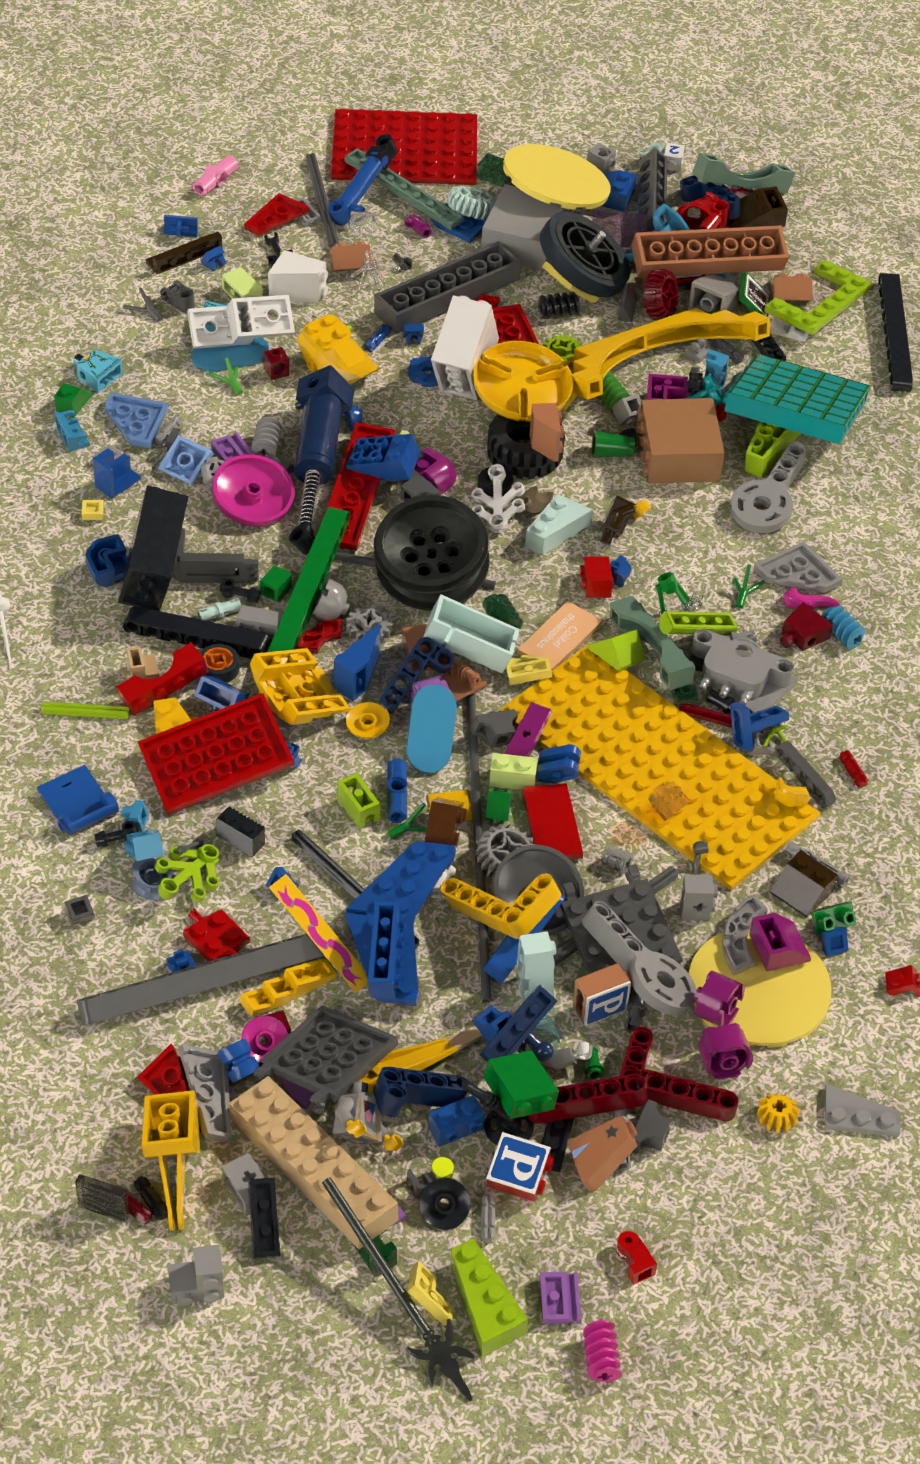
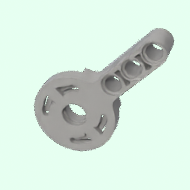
(769, 493)
(668, 983)

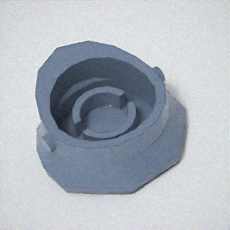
(147, 880)

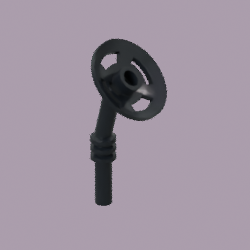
(504, 1123)

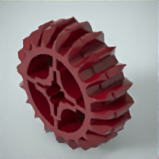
(660, 294)

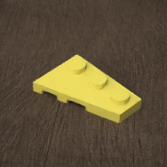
(549, 268)

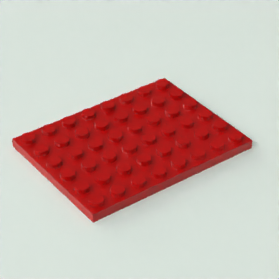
(429, 144)

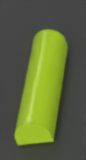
(690, 622)

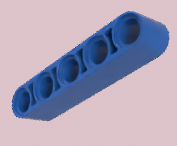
(505, 956)

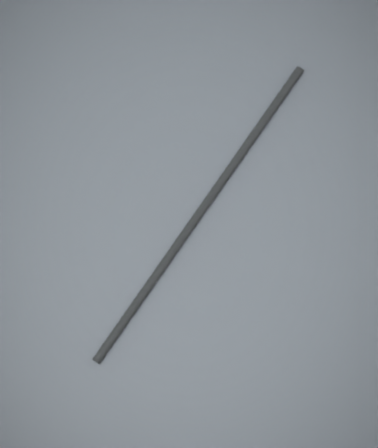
(478, 832)

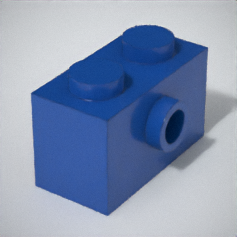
(218, 692)

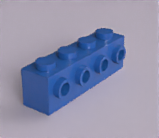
(385, 950)

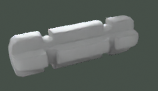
(175, 422)
(488, 1219)

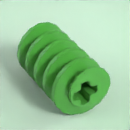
(612, 390)

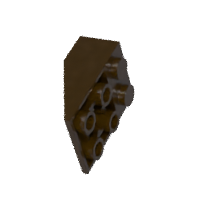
(760, 209)

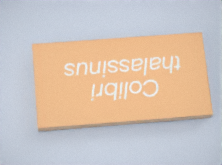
(561, 634)

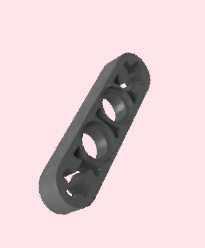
(805, 774)

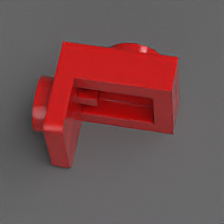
(903, 980)

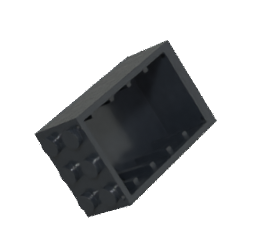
(153, 548)

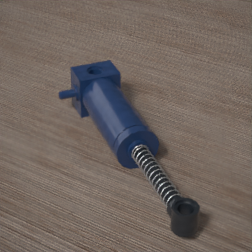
(324, 399)

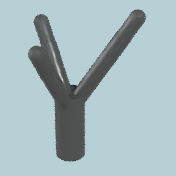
(149, 309)

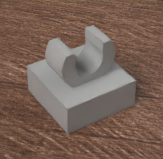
(697, 350)

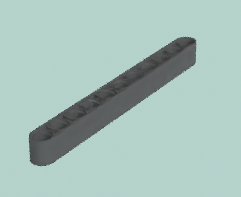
(197, 978)

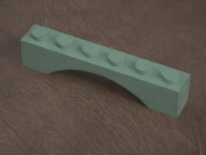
(711, 169)
(675, 668)

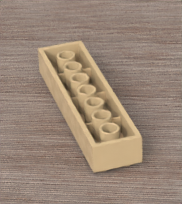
(310, 1157)

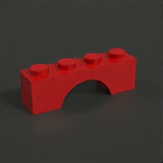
(141, 693)

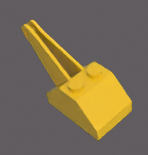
(169, 1132)

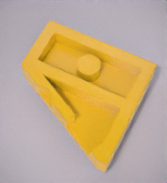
(169, 714)

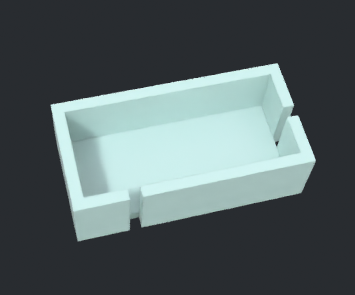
(472, 633)

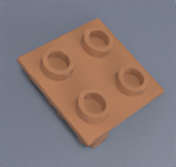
(462, 680)

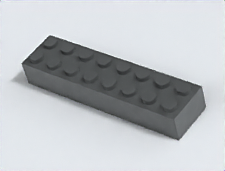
(433, 291)

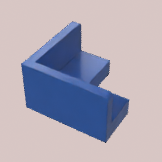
(113, 475)

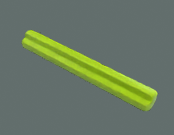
(85, 710)

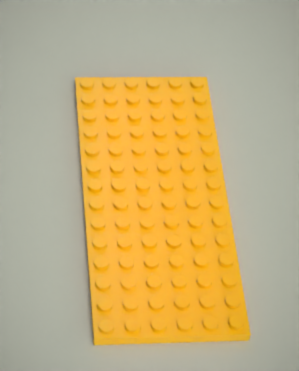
(639, 740)

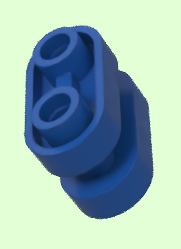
(558, 764)

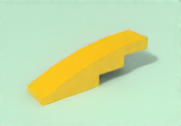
(283, 989)

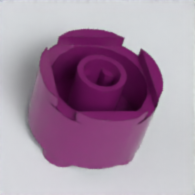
(718, 999)
(725, 1051)

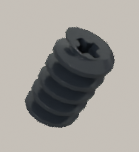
(559, 303)

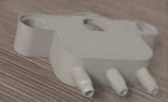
(738, 670)

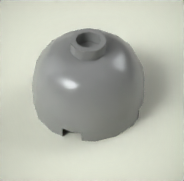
(331, 602)

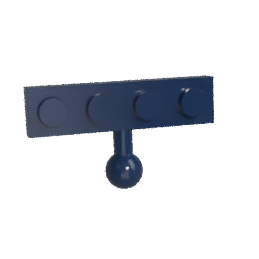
(520, 1027)

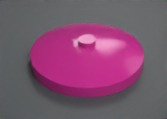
(253, 490)

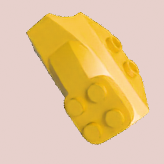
(330, 343)

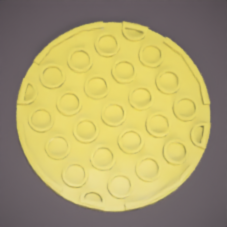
(556, 176)
(776, 1003)

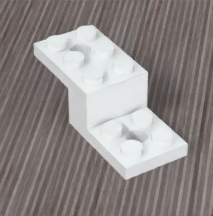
(241, 321)

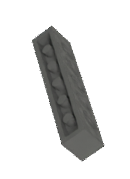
(652, 185)

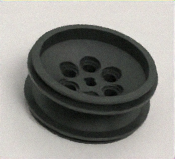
(428, 522)

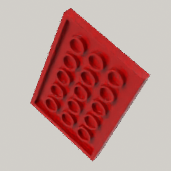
(215, 753)

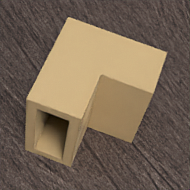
(142, 666)

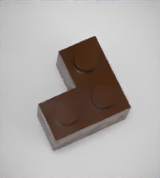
(443, 821)

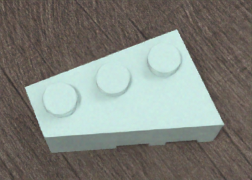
(556, 523)
(535, 964)

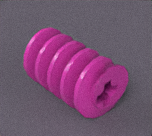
(602, 1351)

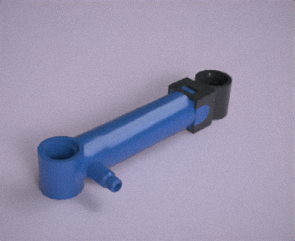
(377, 159)

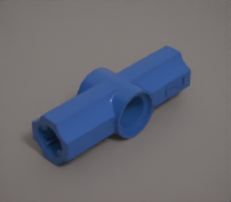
(397, 790)

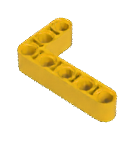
(507, 918)

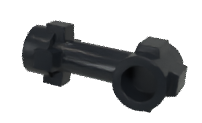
(229, 590)
(127, 828)

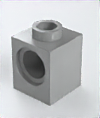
(602, 157)

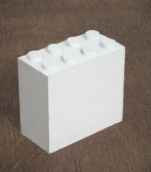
(462, 340)

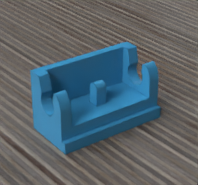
(717, 366)
(71, 431)

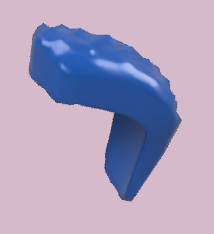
(353, 416)

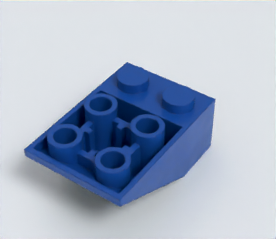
(385, 456)
(357, 664)

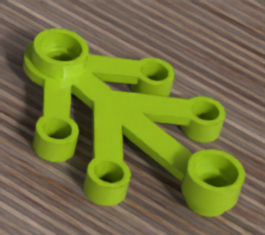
(206, 855)

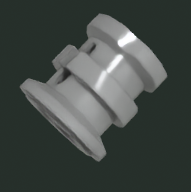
(612, 853)

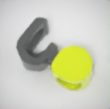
(441, 1168)

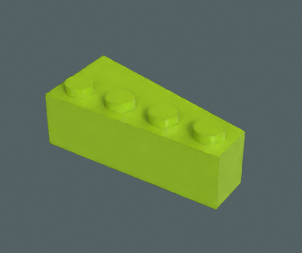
(767, 448)
(487, 1301)

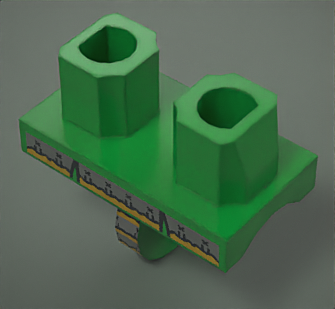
(833, 917)

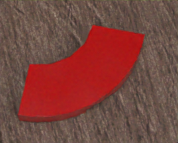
(320, 634)

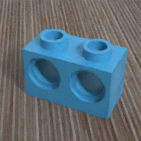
(144, 845)

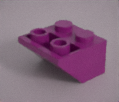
(777, 942)

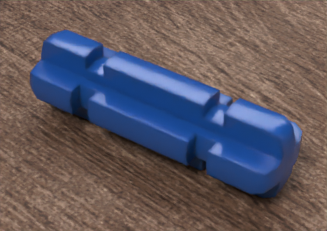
(377, 338)

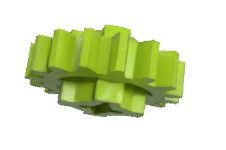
(562, 346)

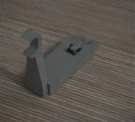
(213, 566)

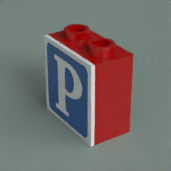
(519, 1167)

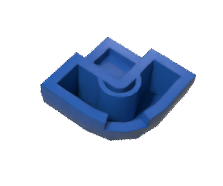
(106, 560)

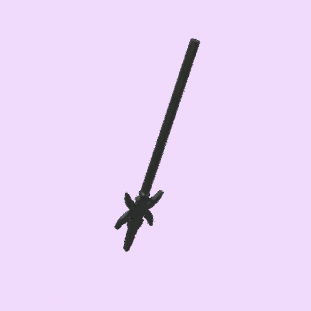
(439, 1351)

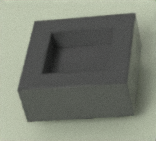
(169, 440)

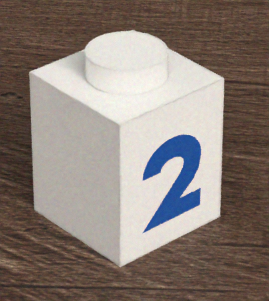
(674, 156)

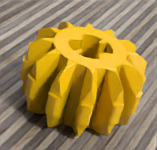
(778, 1112)

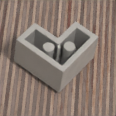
(197, 1279)

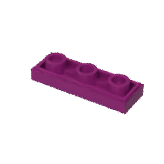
(532, 725)

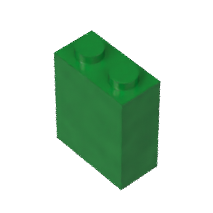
(521, 1084)

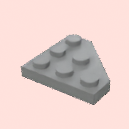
(798, 568)

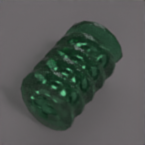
(501, 609)

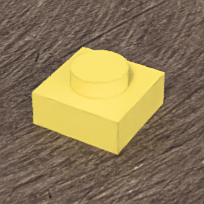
(92, 509)

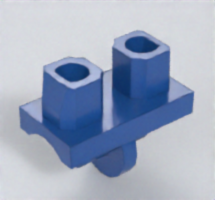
(180, 225)

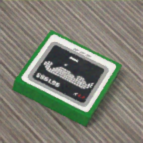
(753, 295)

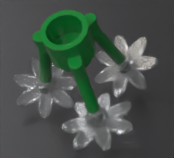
(669, 584)

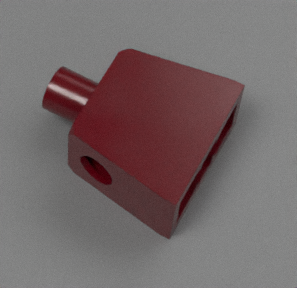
(805, 628)

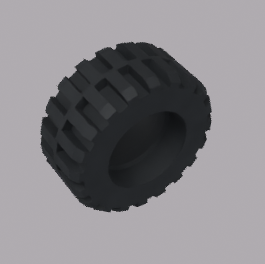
(515, 456)

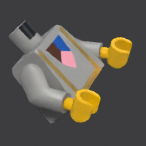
(360, 1120)

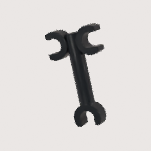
(273, 242)

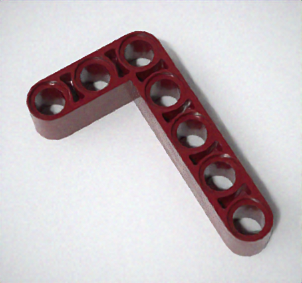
(668, 1085)
(595, 1098)

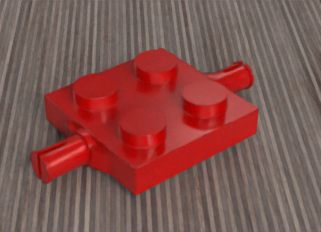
(215, 935)

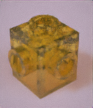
(668, 800)

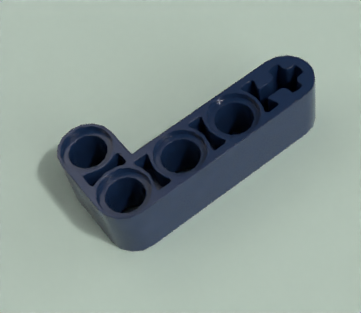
(693, 190)
(409, 677)
(418, 1087)

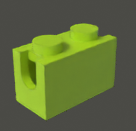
(359, 804)

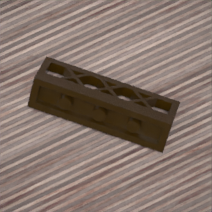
(184, 253)

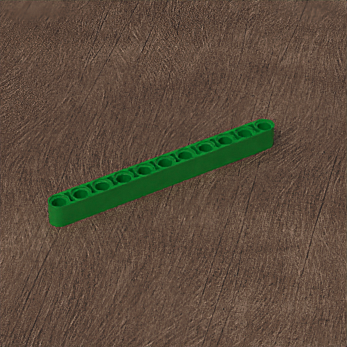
(311, 580)

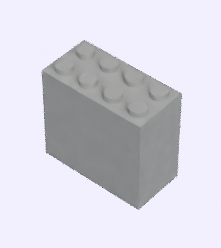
(517, 225)

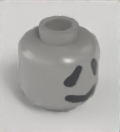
(209, 469)

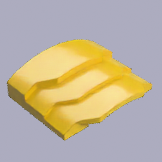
(295, 686)

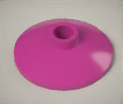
(267, 1027)

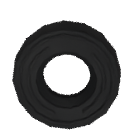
(487, 488)

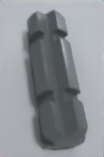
(729, 350)

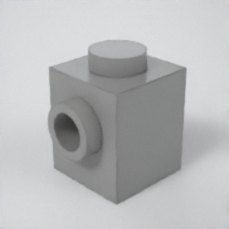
(626, 410)

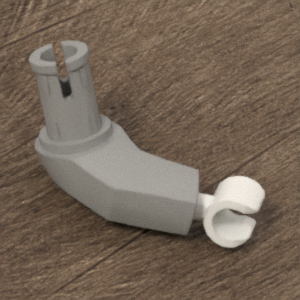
(562, 1057)

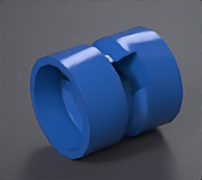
(238, 1060)

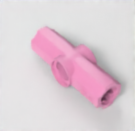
(215, 175)

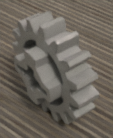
(366, 620)

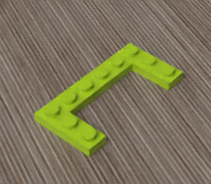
(851, 289)

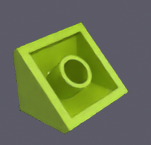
(620, 650)

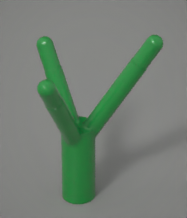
(743, 592)
(402, 828)

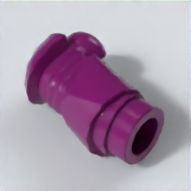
(420, 227)

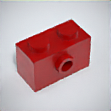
(596, 577)

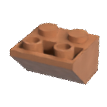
(348, 257)
(791, 288)
(546, 430)

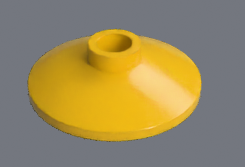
(371, 714)

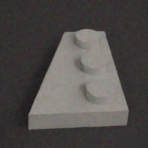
(857, 1114)

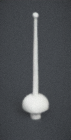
(4, 607)

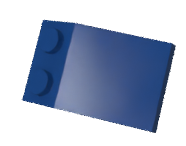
(622, 189)

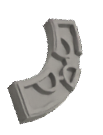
(736, 931)

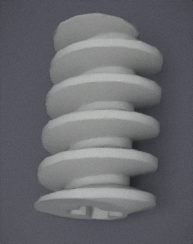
(266, 437)

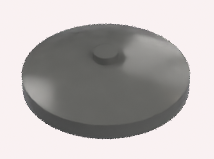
(527, 863)

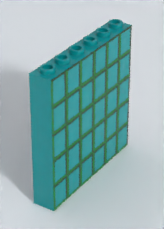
(797, 398)

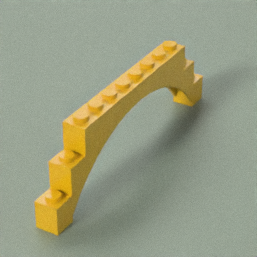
(599, 357)

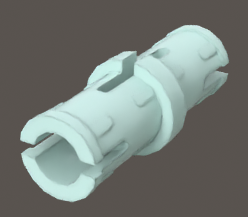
(219, 610)

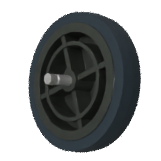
(585, 254)

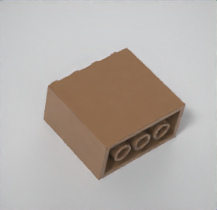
(679, 440)

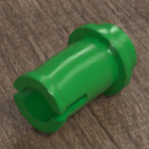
(593, 1067)

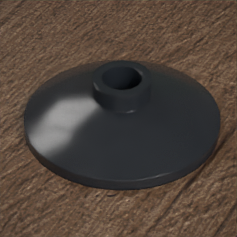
(457, 1208)

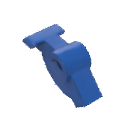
(620, 570)

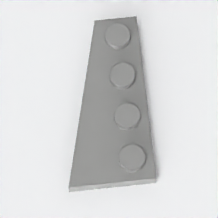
(211, 1084)

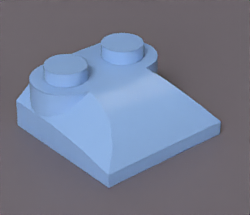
(185, 460)

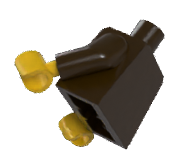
(618, 516)

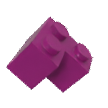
(666, 387)

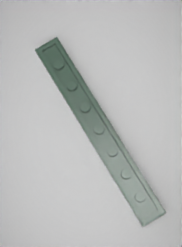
(410, 193)

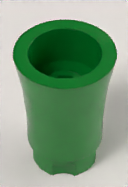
(612, 445)

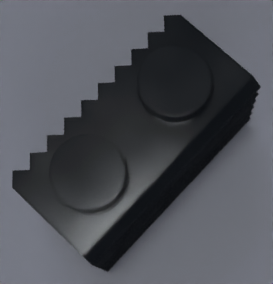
(240, 831)

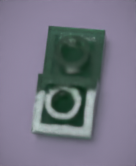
(685, 694)

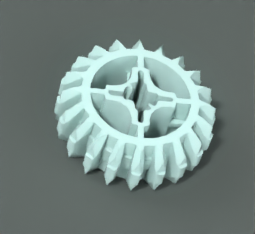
(471, 201)

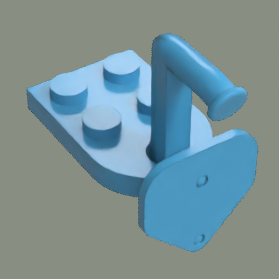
(673, 221)

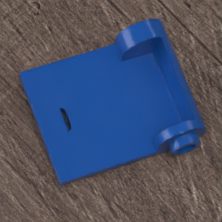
(77, 800)

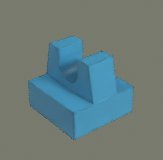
(137, 814)

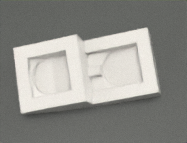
(787, 330)

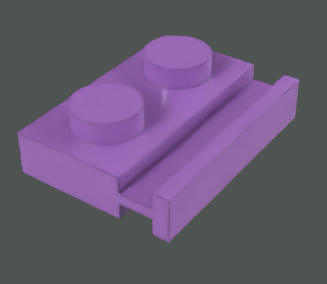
(230, 446)
(559, 1298)

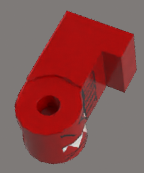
(637, 1256)

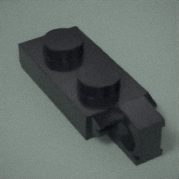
(695, 380)

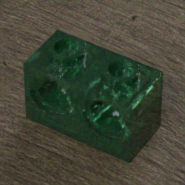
(491, 169)

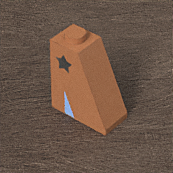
(602, 1150)

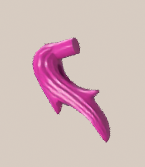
(793, 599)

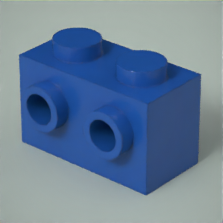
(456, 1120)

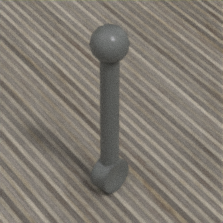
(183, 849)

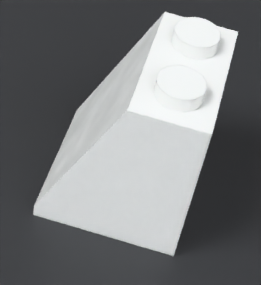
(298, 277)

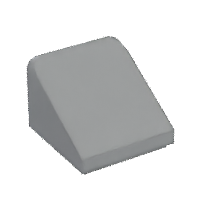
(758, 741)

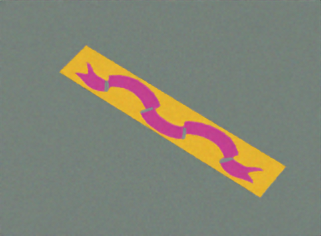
(320, 932)

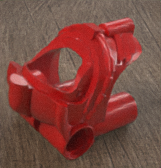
(712, 213)

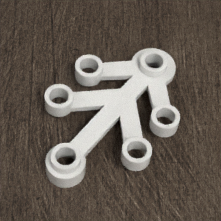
(497, 503)

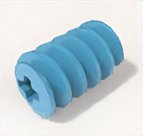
(844, 626)

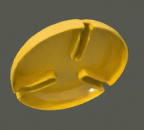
(520, 375)

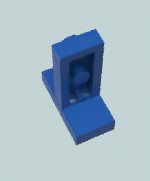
(745, 723)

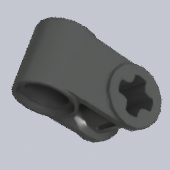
(178, 296)

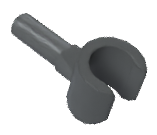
(404, 261)
(699, 848)

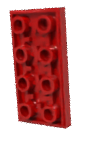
(553, 819)

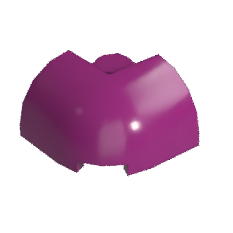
(436, 469)

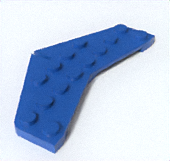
(409, 882)

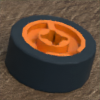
(221, 662)

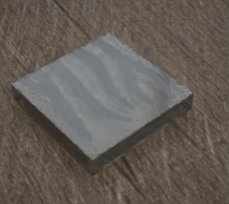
(102, 1198)

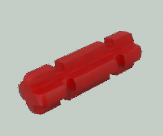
(853, 768)

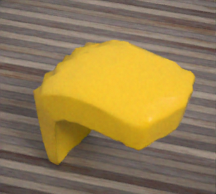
(791, 795)

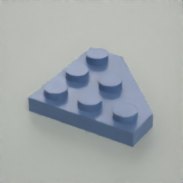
(136, 417)

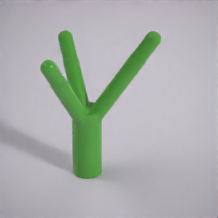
(233, 377)

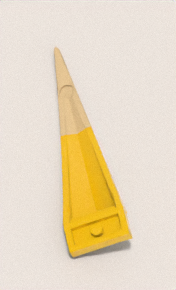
(422, 1055)

